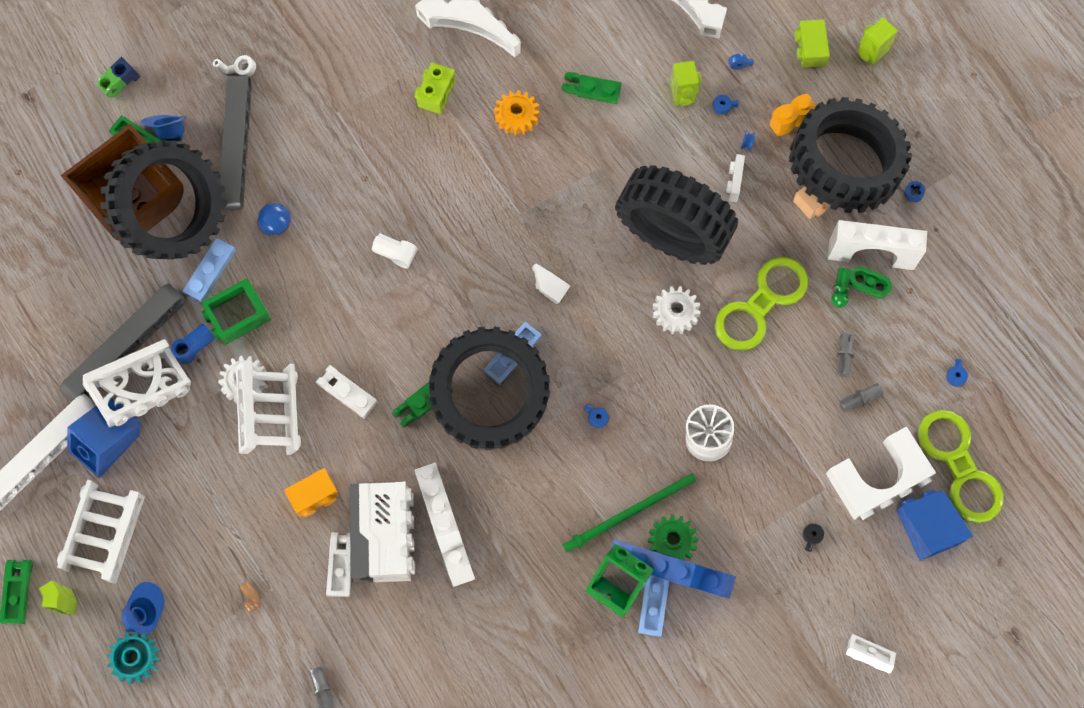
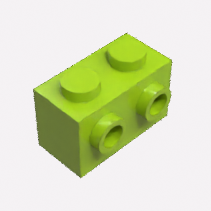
(876, 41)
(812, 43)
(685, 83)
(435, 87)

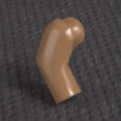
(252, 596)

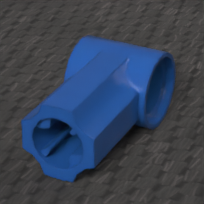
(193, 342)

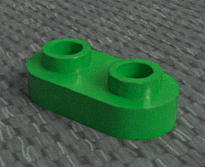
(870, 281)

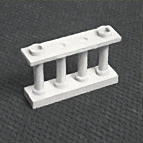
(248, 418)
(116, 547)

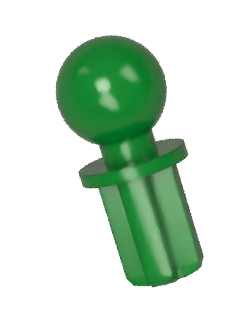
(840, 297)

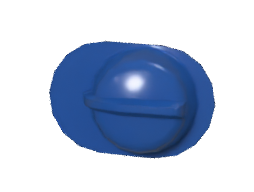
(166, 126)
(143, 608)

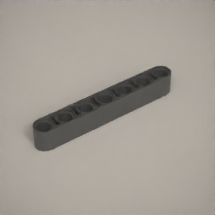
(235, 141)
(127, 337)

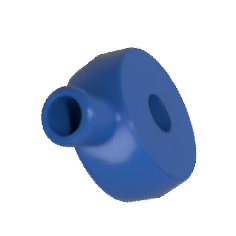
(739, 61)
(727, 104)
(957, 370)
(593, 413)

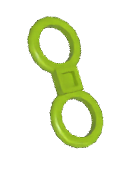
(761, 303)
(961, 466)

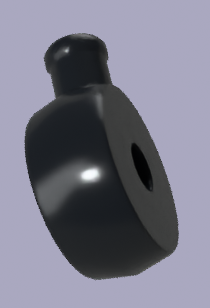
(812, 540)

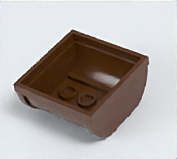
(154, 191)

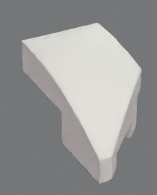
(549, 284)

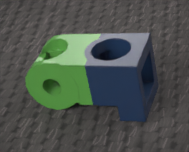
(117, 77)

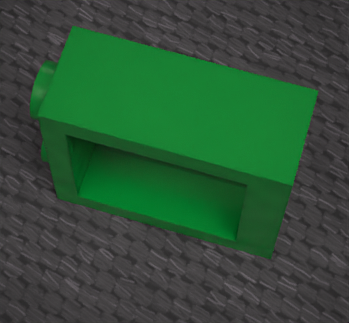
(242, 327)
(601, 588)

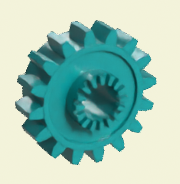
(121, 656)

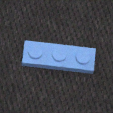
(209, 270)
(502, 365)
(653, 606)

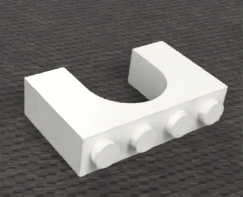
(905, 244)
(912, 471)

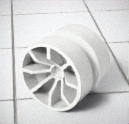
(709, 433)

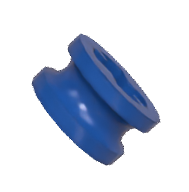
(748, 140)
(915, 198)

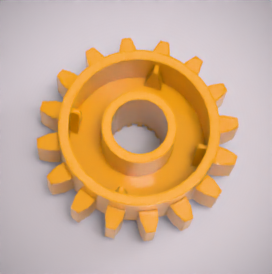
(514, 103)

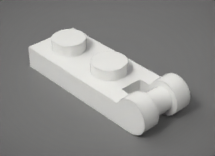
(347, 392)
(339, 567)

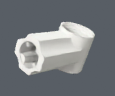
(400, 253)

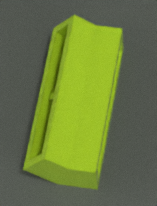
(58, 598)

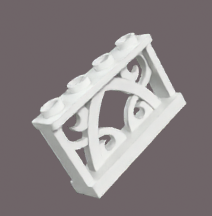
(141, 403)

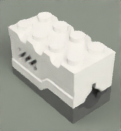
(381, 532)

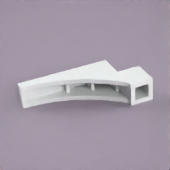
(705, 15)
(468, 16)
(444, 525)

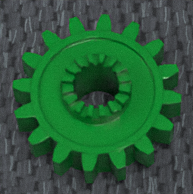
(675, 528)

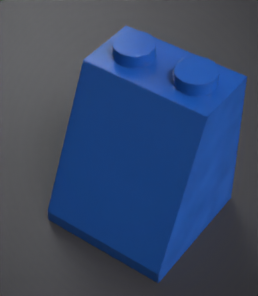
(98, 444)
(932, 524)

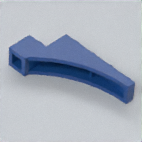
(683, 572)

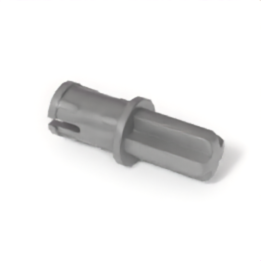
(845, 355)
(861, 397)
(321, 688)

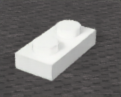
(733, 186)
(871, 653)

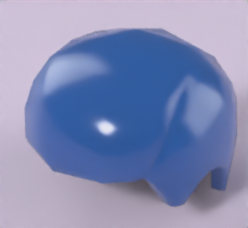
(273, 219)

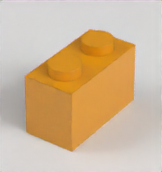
(312, 493)

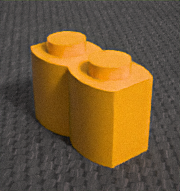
(791, 115)

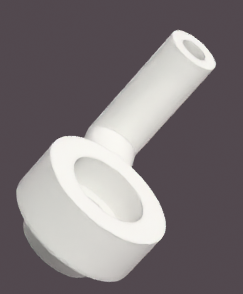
(238, 67)

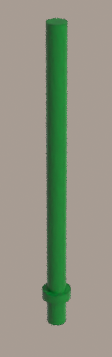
(578, 540)

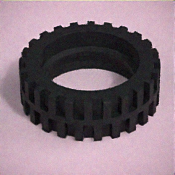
(866, 124)
(206, 191)
(676, 214)
(496, 341)

